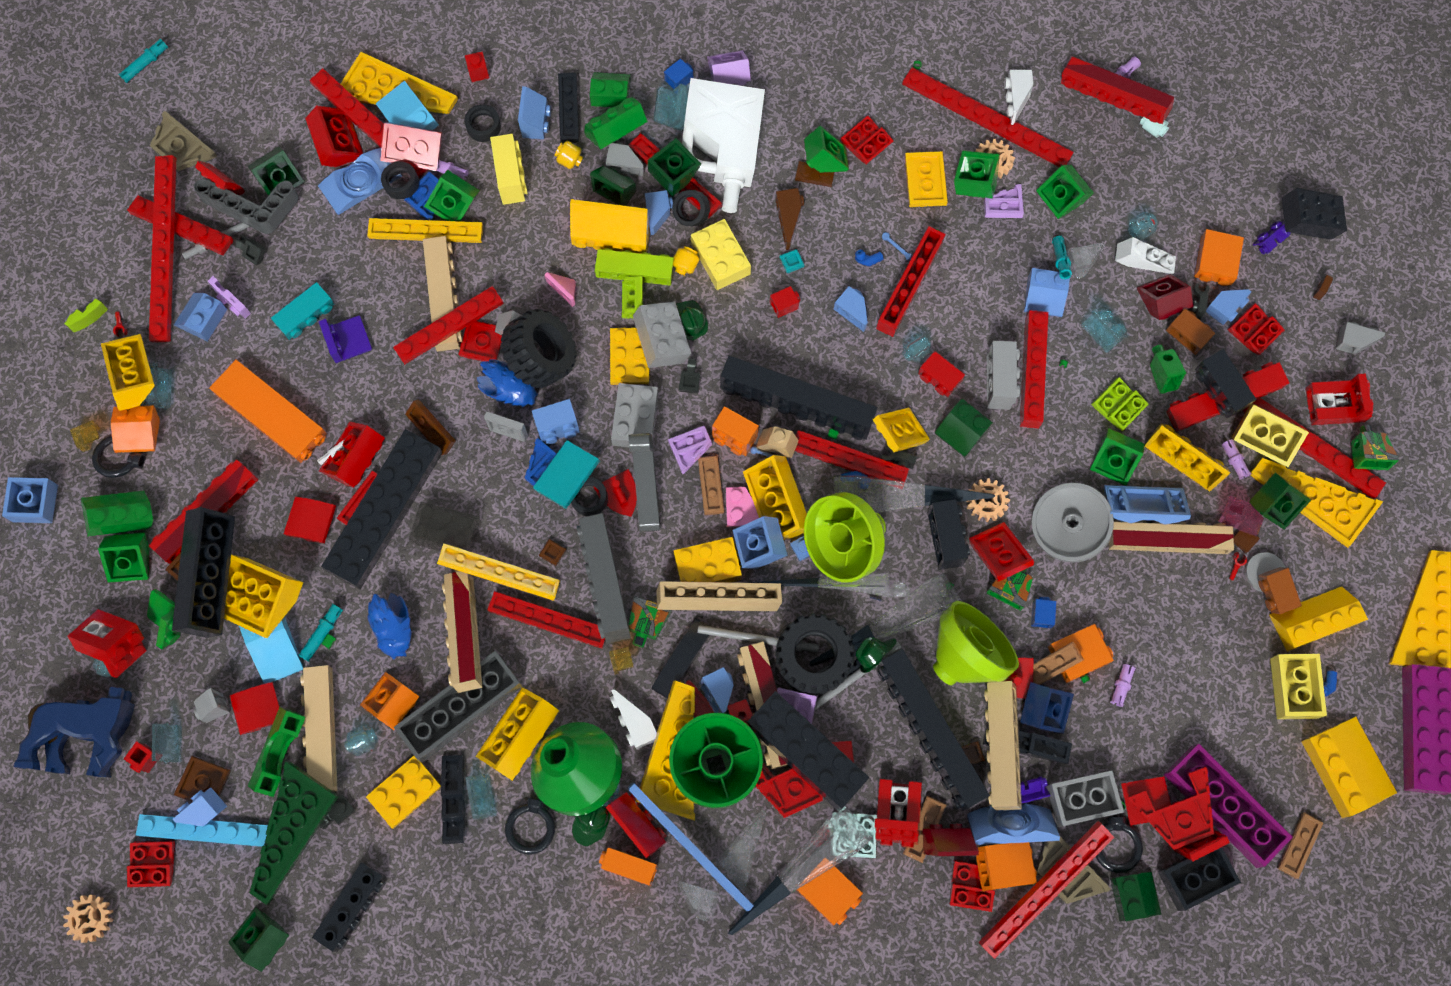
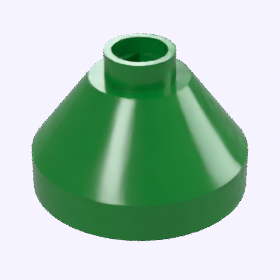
(707, 738)
(576, 769)

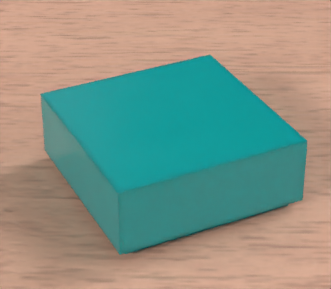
(791, 261)

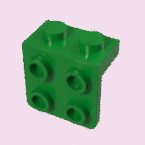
(161, 613)

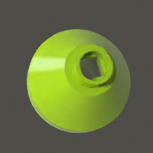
(844, 537)
(972, 647)

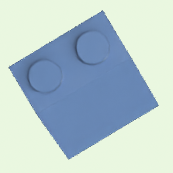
(533, 114)
(1046, 292)
(201, 315)

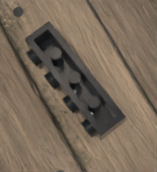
(349, 907)

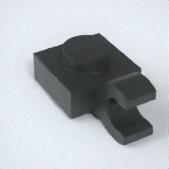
(251, 249)
(1200, 305)
(690, 380)
(902, 458)
(339, 812)

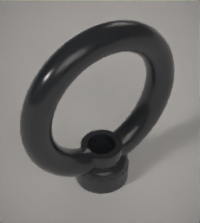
(134, 459)
(532, 806)
(1119, 824)

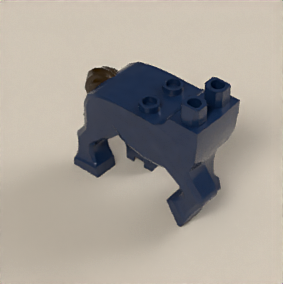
(97, 722)

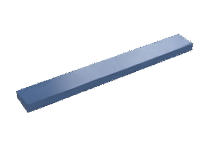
(690, 847)

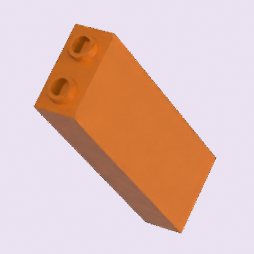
(268, 411)

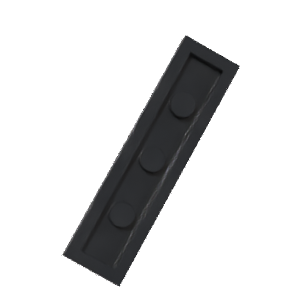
(568, 107)

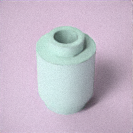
(1154, 128)

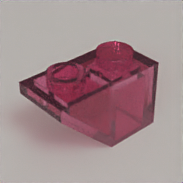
(1241, 516)

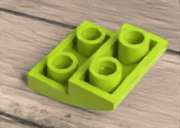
(1119, 404)

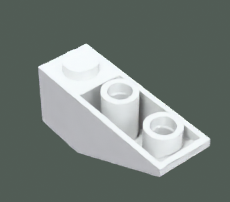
(1019, 88)
(1144, 256)
(638, 724)

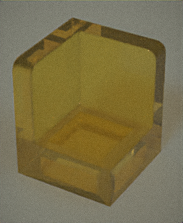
(85, 434)
(621, 659)

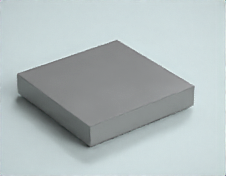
(506, 426)

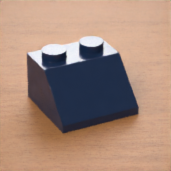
(1046, 708)

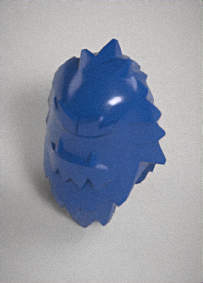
(503, 385)
(390, 624)

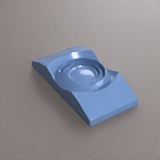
(355, 182)
(1147, 503)
(1012, 826)

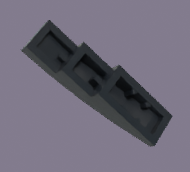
(681, 659)
(1040, 747)
(452, 799)

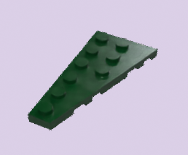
(292, 824)

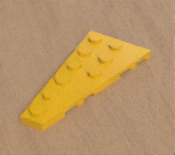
(373, 79)
(1331, 506)
(1427, 624)
(657, 778)

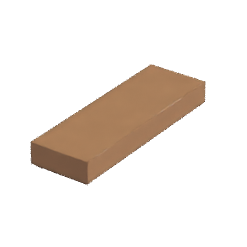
(711, 485)
(1056, 663)
(930, 814)
(1300, 845)

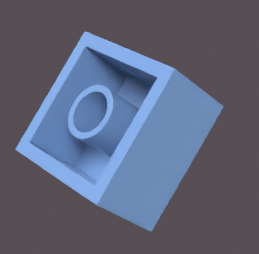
(556, 422)
(30, 500)
(759, 542)

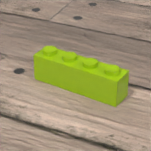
(618, 264)

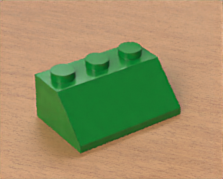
(615, 123)
(116, 513)

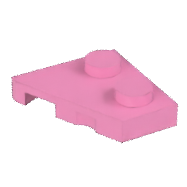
(739, 507)

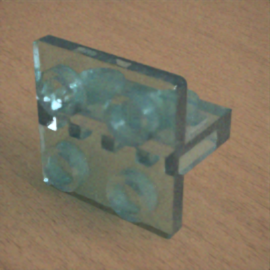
(671, 107)
(1105, 329)
(161, 394)

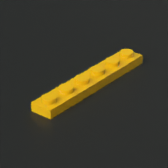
(422, 229)
(498, 571)

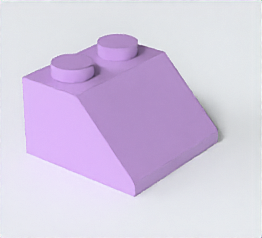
(730, 68)

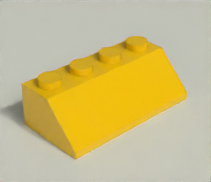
(128, 371)
(777, 494)
(1318, 618)
(517, 733)

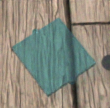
(166, 743)

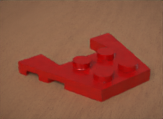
(788, 792)
(1185, 819)

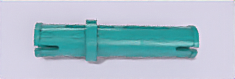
(142, 61)
(1062, 260)
(325, 625)

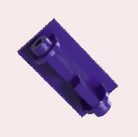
(1266, 239)
(1034, 790)

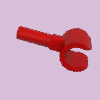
(119, 325)
(1237, 565)

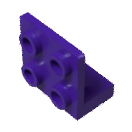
(345, 338)

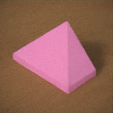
(563, 286)

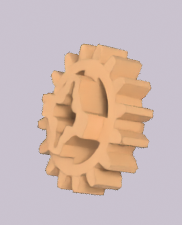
(998, 148)
(993, 505)
(79, 923)

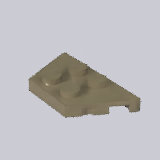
(176, 140)
(1084, 885)

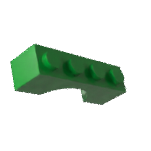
(268, 768)

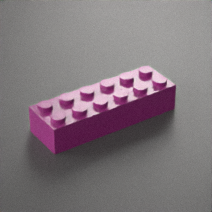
(1426, 729)
(1233, 808)

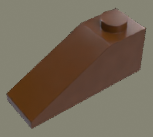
(789, 210)

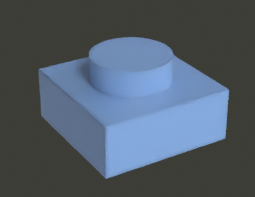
(799, 548)

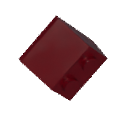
(1166, 296)
(949, 841)

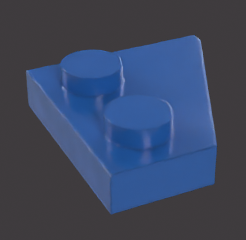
(420, 197)
(539, 461)

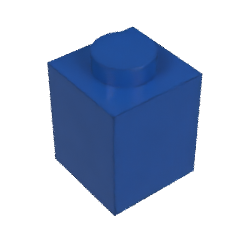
(678, 73)
(1043, 613)

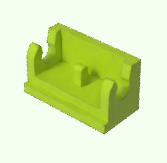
(631, 295)

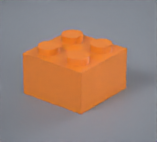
(734, 432)

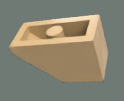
(778, 441)

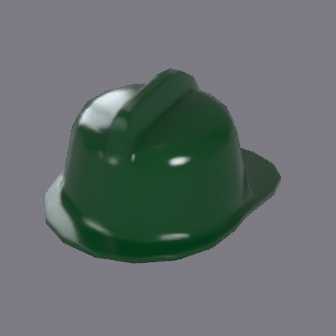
(692, 319)
(872, 652)
(591, 826)

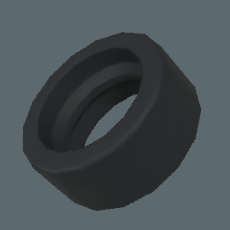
(479, 110)
(395, 169)
(704, 208)
(598, 508)

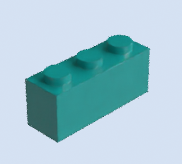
(303, 311)

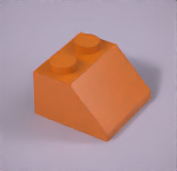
(135, 429)
(389, 700)

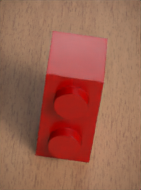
(941, 374)

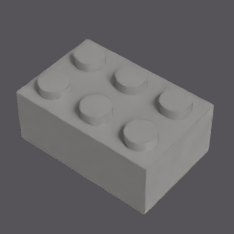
(661, 334)
(1002, 375)
(634, 412)
(1085, 799)

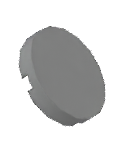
(1260, 564)

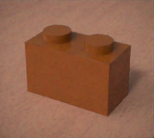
(1190, 331)
(1279, 590)

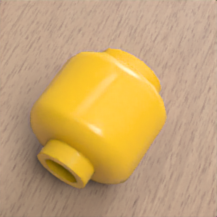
(568, 155)
(685, 260)

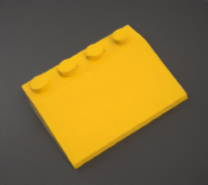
(609, 226)
(1187, 457)
(258, 595)
(1349, 767)

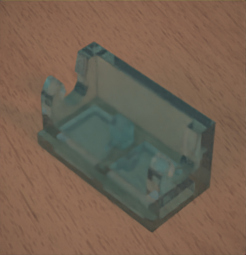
(480, 797)

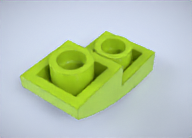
(79, 320)

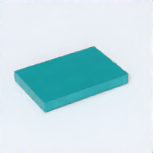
(566, 474)

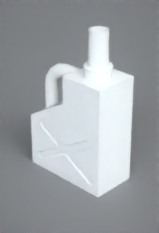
(725, 126)

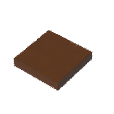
(201, 776)

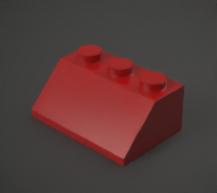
(333, 136)
(359, 448)
(637, 824)

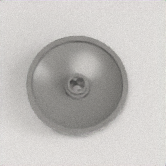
(1072, 504)

